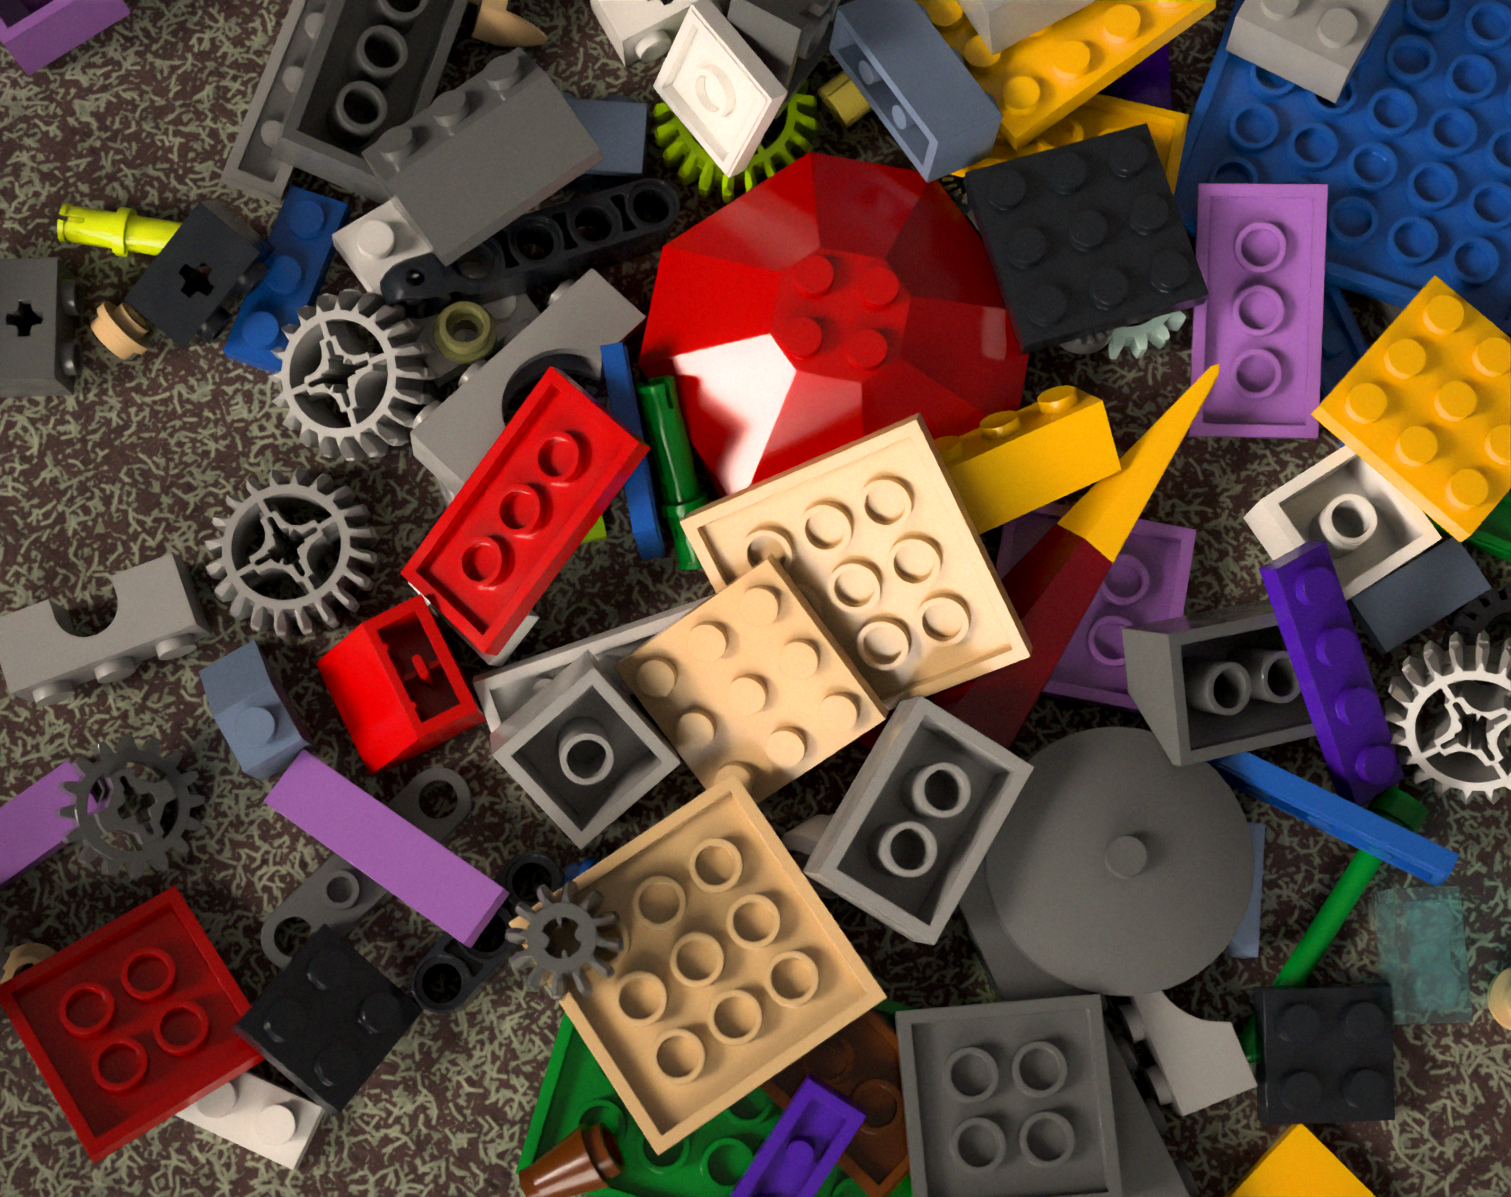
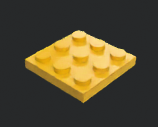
(1432, 408)

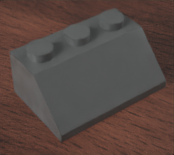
(482, 155)
(1215, 683)

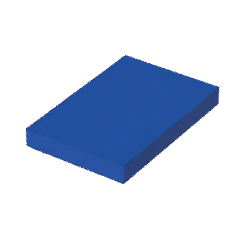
(640, 485)

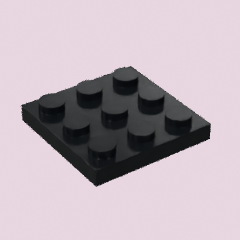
(1085, 238)

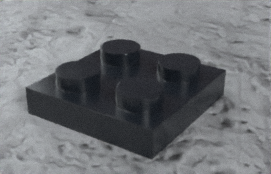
(327, 1020)
(1324, 1053)

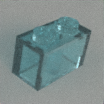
(1423, 954)

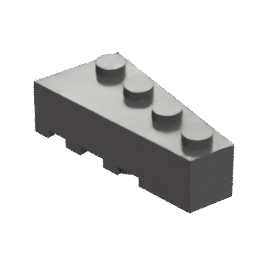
(786, 36)

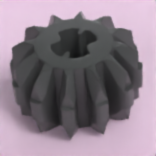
(542, 947)

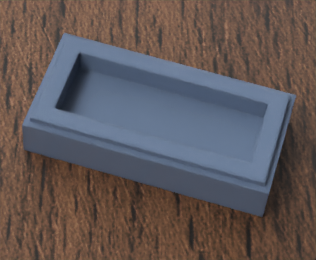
(1418, 595)

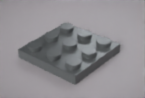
(1009, 1099)

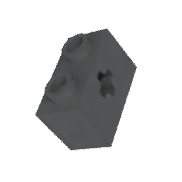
(51, 354)

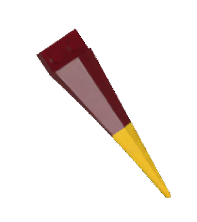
(1062, 576)

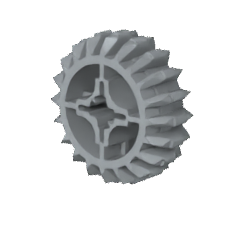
(328, 354)
(270, 561)
(1436, 746)

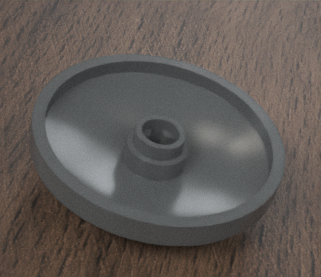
(1120, 864)

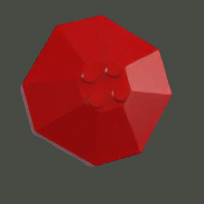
(826, 316)

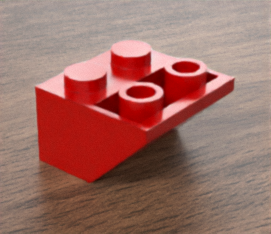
(399, 686)

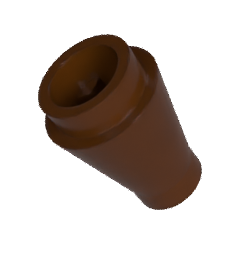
(576, 1165)

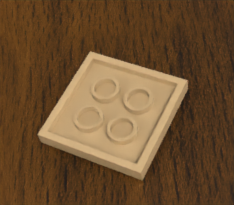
(752, 684)

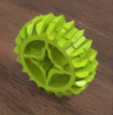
(694, 162)

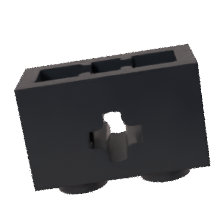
(170, 289)

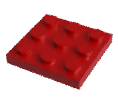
(131, 1023)

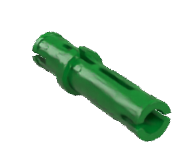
(672, 460)

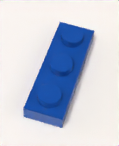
(296, 276)

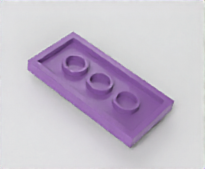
(1263, 311)

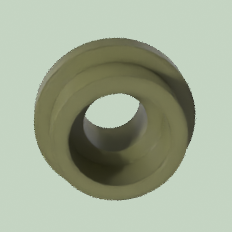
(465, 316)

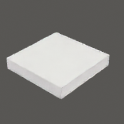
(719, 87)

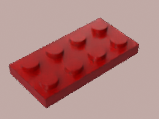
(524, 510)

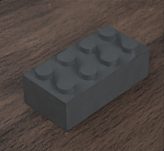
(362, 76)

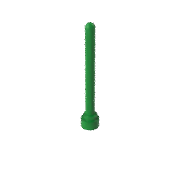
(1389, 804)

